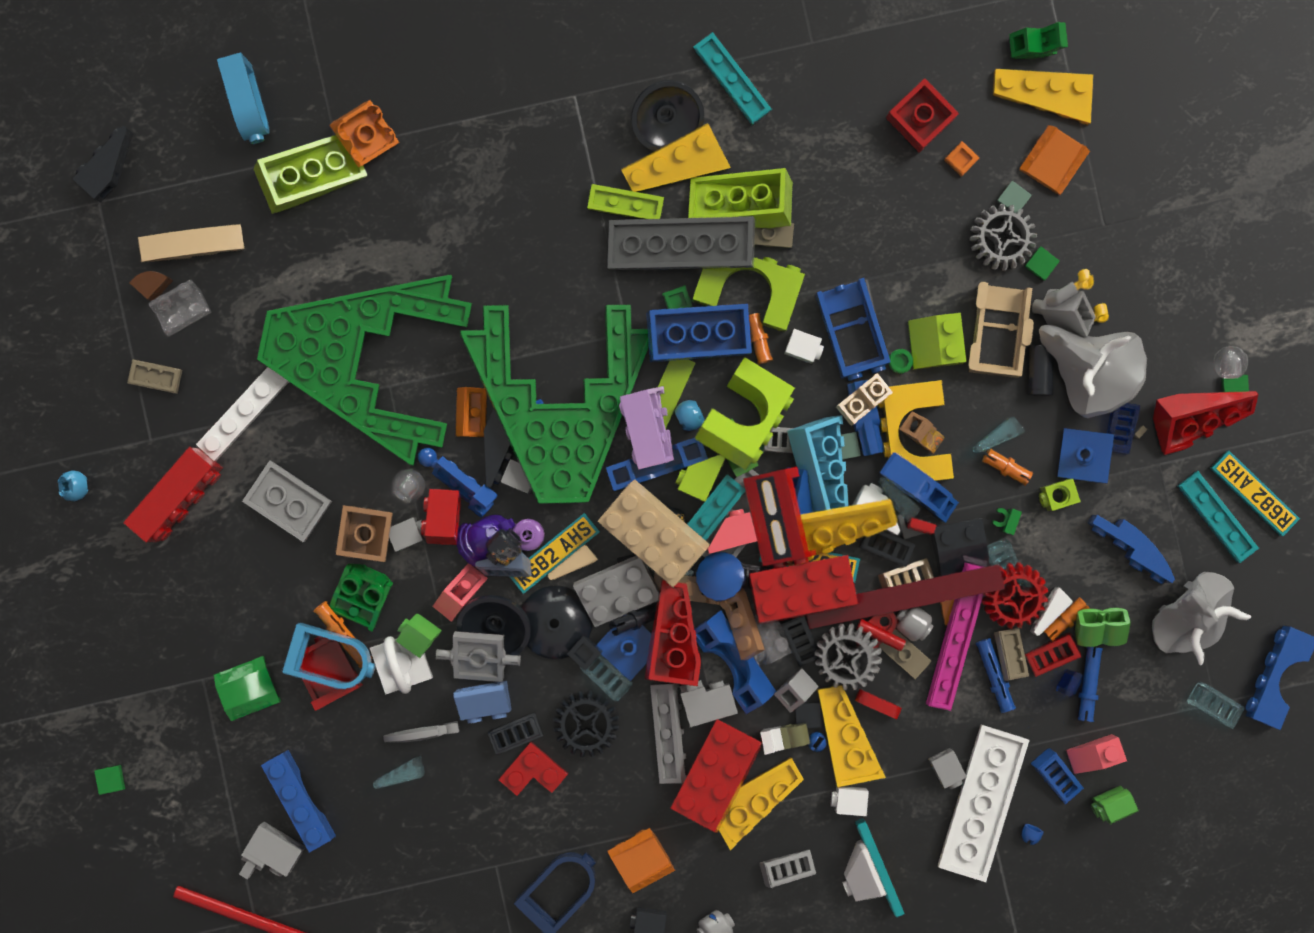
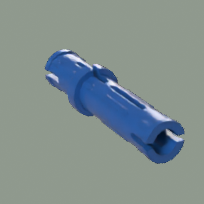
(995, 675)
(1090, 684)

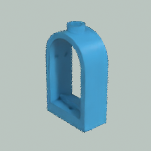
(244, 97)
(298, 648)

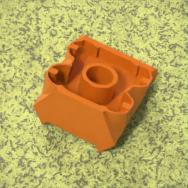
(364, 133)
(1054, 159)
(641, 860)

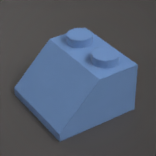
(483, 701)

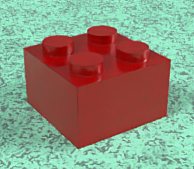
(922, 115)

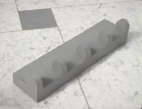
(668, 733)

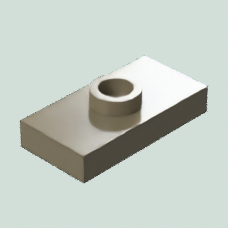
(775, 237)
(154, 376)
(1011, 654)
(910, 657)

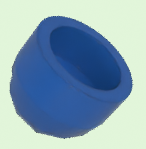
(813, 738)
(1031, 833)

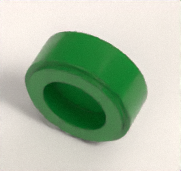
(901, 361)

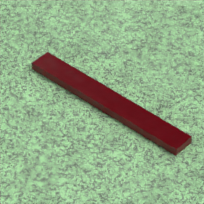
(915, 595)

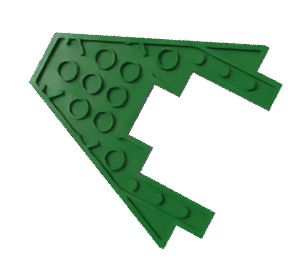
(321, 349)
(558, 443)

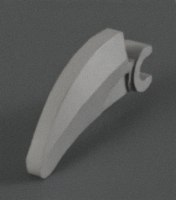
(422, 733)

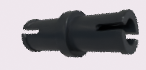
(633, 620)

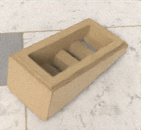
(579, 559)
(886, 581)

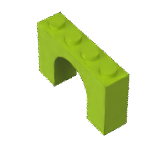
(783, 285)
(742, 442)

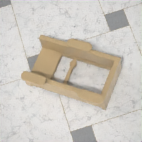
(1008, 301)

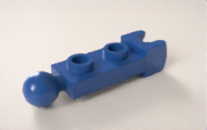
(478, 497)

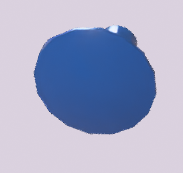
(720, 576)

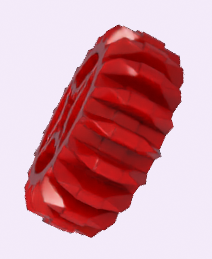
(1032, 594)

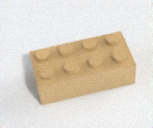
(653, 533)

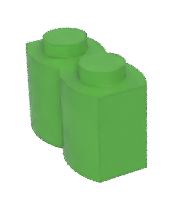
(1102, 627)
(1114, 805)

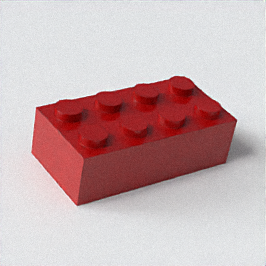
(174, 495)
(803, 589)
(717, 776)

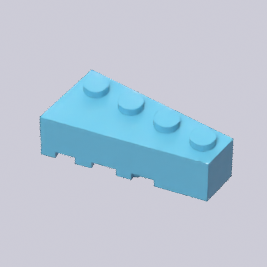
(819, 451)

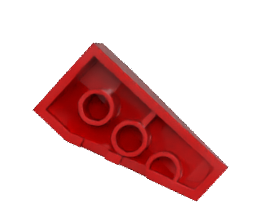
(1190, 416)
(673, 643)

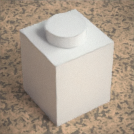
(804, 346)
(850, 800)

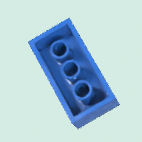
(698, 332)

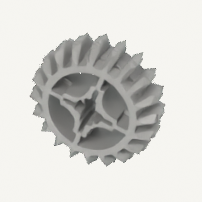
(1012, 240)
(865, 645)

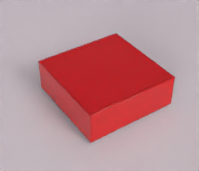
(921, 526)

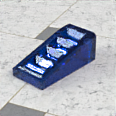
(1132, 422)
(1069, 683)

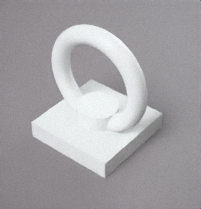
(399, 667)

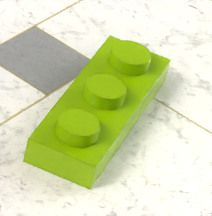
(625, 202)

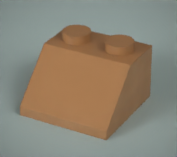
(364, 533)

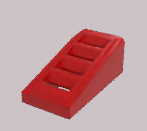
(1058, 642)

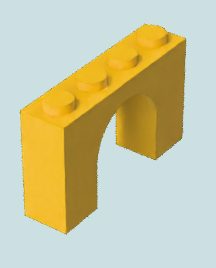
(895, 407)

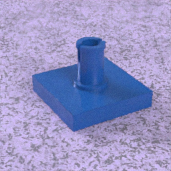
(1085, 456)
(626, 651)

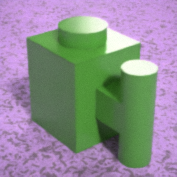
(417, 634)

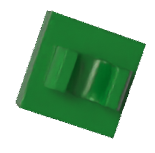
(1009, 522)

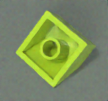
(937, 341)
(700, 477)

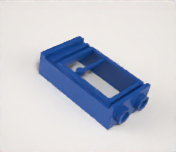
(844, 298)

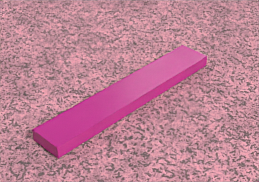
(954, 649)

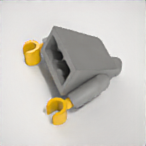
(1070, 307)

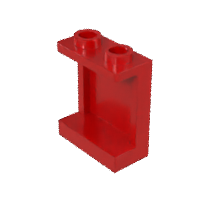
(329, 660)

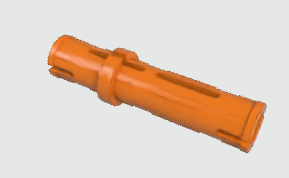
(336, 625)

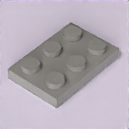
(287, 501)
(617, 590)

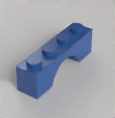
(684, 455)
(750, 682)
(1267, 703)
(288, 785)

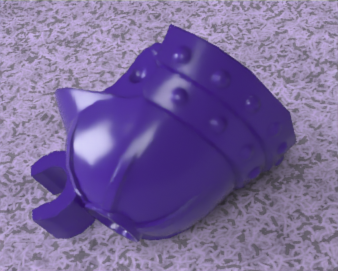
(473, 538)

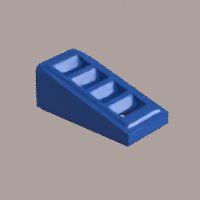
(1048, 762)

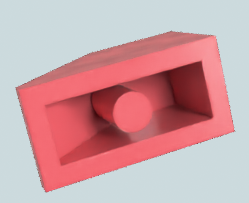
(733, 532)
(459, 592)
(1096, 754)

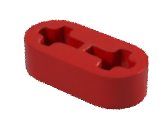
(878, 704)

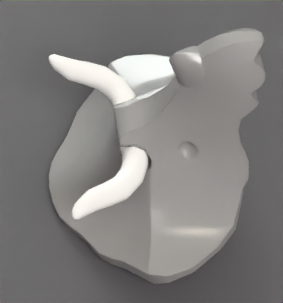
(1097, 370)
(1197, 616)

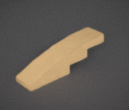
(190, 243)

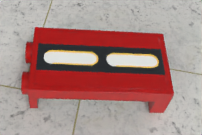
(777, 518)

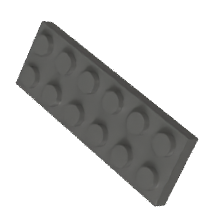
(681, 243)

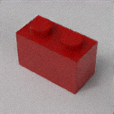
(442, 517)

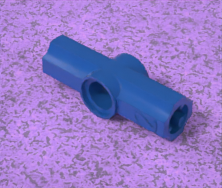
(867, 427)

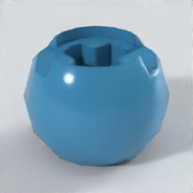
(689, 415)
(72, 485)

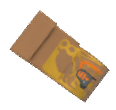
(925, 433)

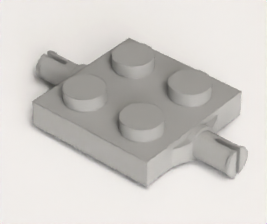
(478, 656)

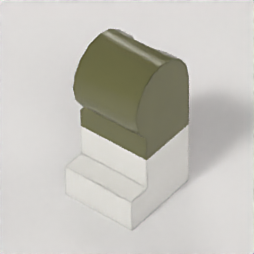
(784, 737)

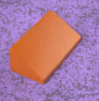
(471, 412)

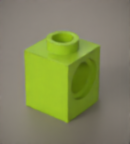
(1069, 491)

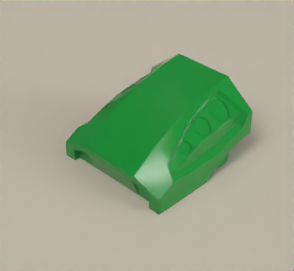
(361, 594)
(245, 688)

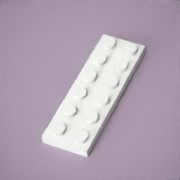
(983, 803)

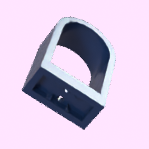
(536, 913)

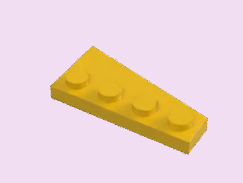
(1047, 91)
(681, 159)
(844, 525)
(847, 742)
(757, 800)

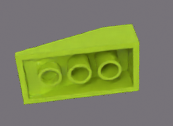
(306, 173)
(756, 194)

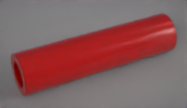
(882, 635)

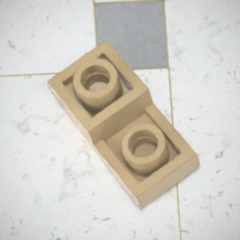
(864, 399)

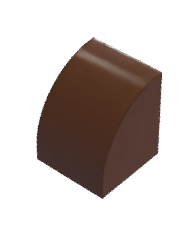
(151, 284)

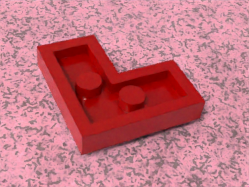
(533, 764)

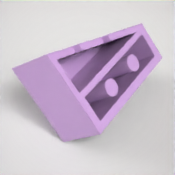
(646, 427)

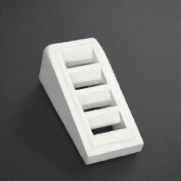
(1056, 604)

